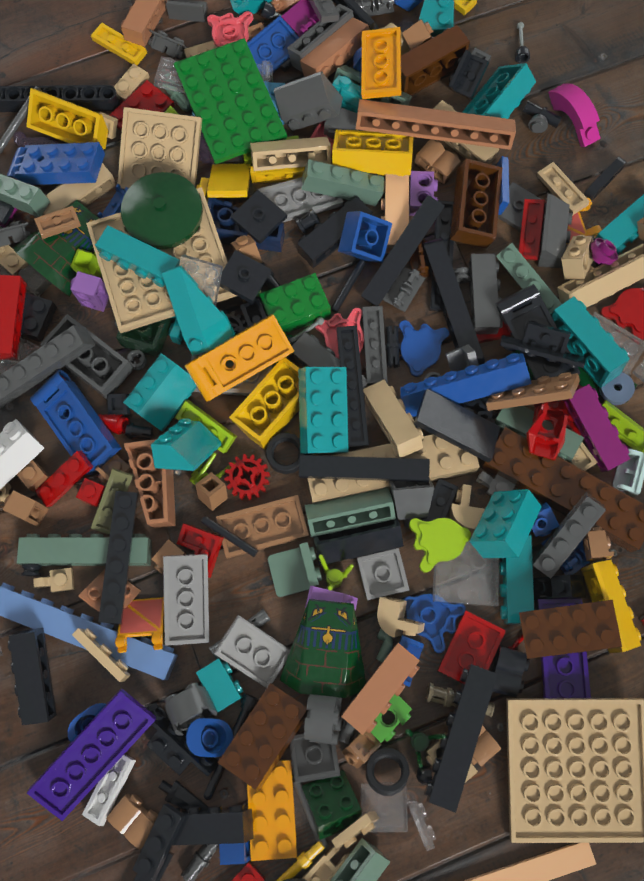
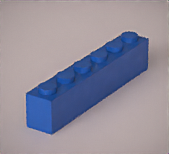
(470, 383)

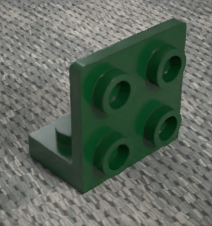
(332, 804)

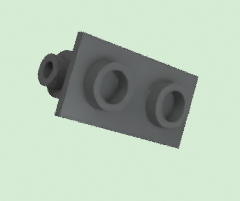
(161, 41)
(16, 231)

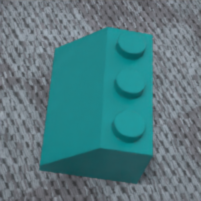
(161, 392)
(184, 446)

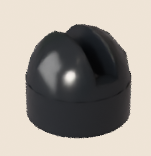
(424, 774)

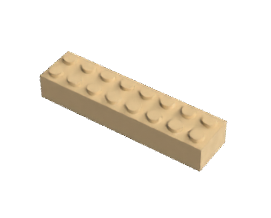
(445, 463)

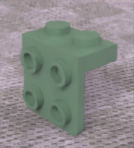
(294, 570)

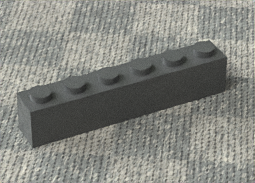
(44, 363)

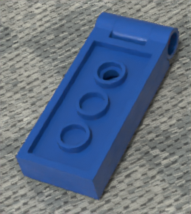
(57, 163)
(74, 420)

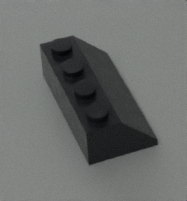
(359, 541)

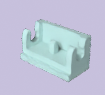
(630, 474)

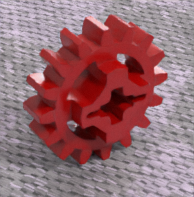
(240, 481)

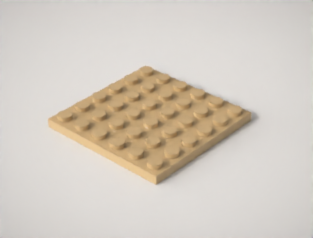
(139, 300)
(575, 770)

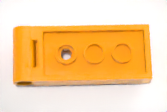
(250, 352)

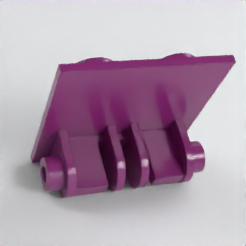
(301, 17)

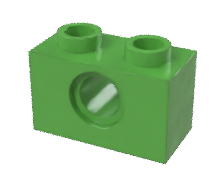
(401, 715)

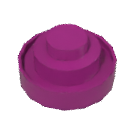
(603, 251)

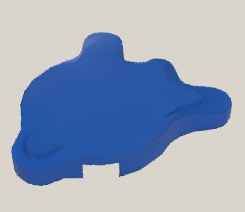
(421, 347)
(437, 616)

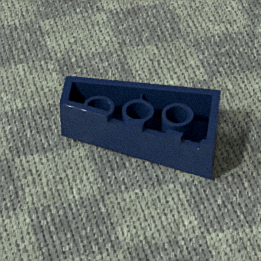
(229, 231)

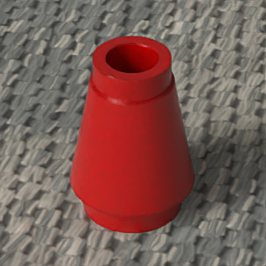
(115, 422)

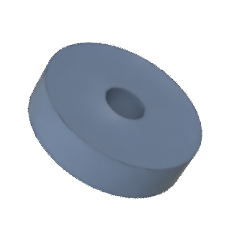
(618, 397)

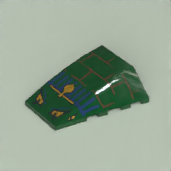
(55, 254)
(326, 652)

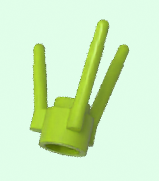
(199, 473)
(334, 576)

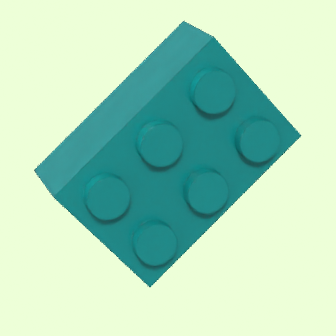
(505, 524)

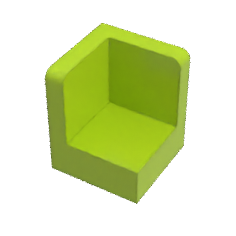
(86, 263)

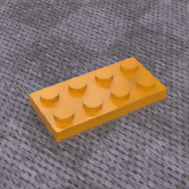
(381, 63)
(274, 816)

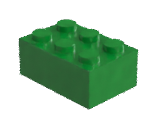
(296, 303)

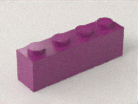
(596, 428)

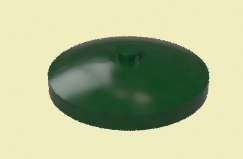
(162, 210)

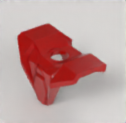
(548, 442)

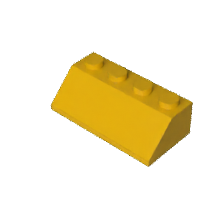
(65, 120)
(373, 152)
(270, 404)
(604, 585)

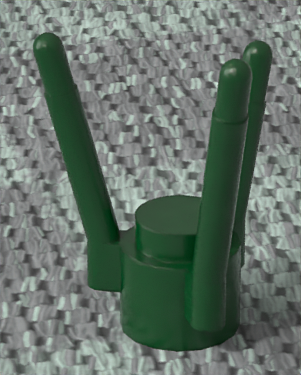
(420, 742)

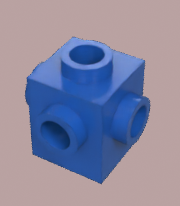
(545, 521)

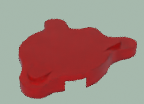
(628, 311)

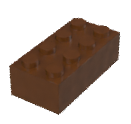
(432, 60)
(476, 203)
(570, 629)
(264, 737)

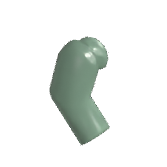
(386, 647)

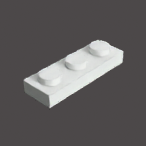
(108, 790)

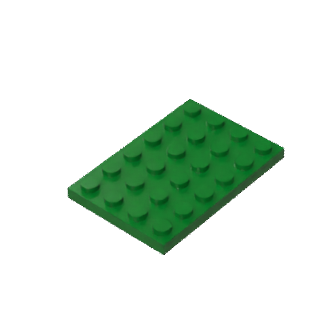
(230, 99)

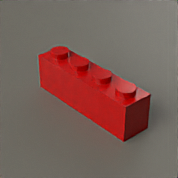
(11, 315)

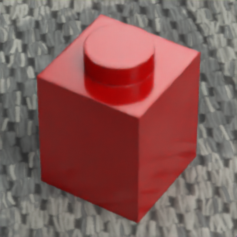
(90, 493)

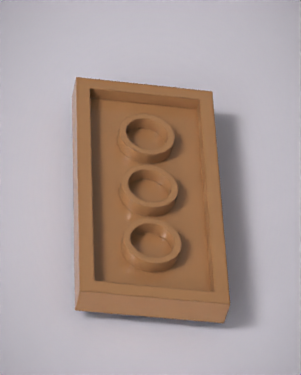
(540, 391)
(265, 525)

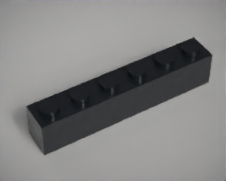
(461, 738)

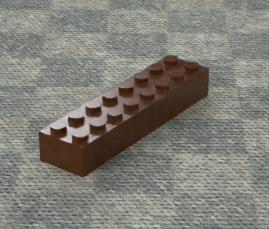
(564, 485)

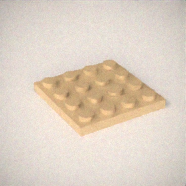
(157, 144)

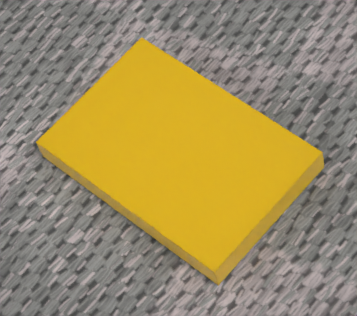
(229, 181)

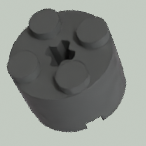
(189, 706)
(323, 719)

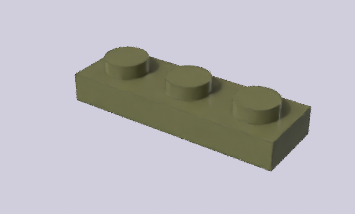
(117, 481)

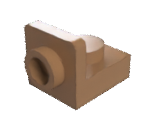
(115, 462)
(361, 749)

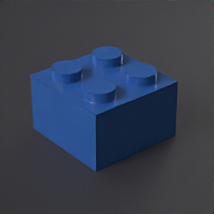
(365, 236)

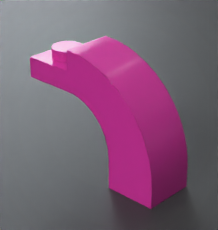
(580, 110)

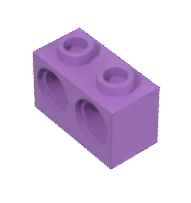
(419, 193)
(89, 291)

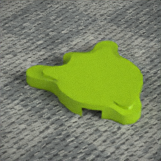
(439, 539)

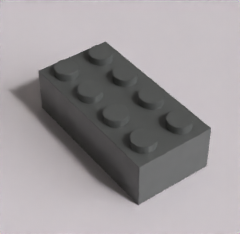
(99, 366)

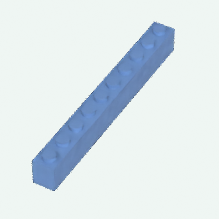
(63, 623)

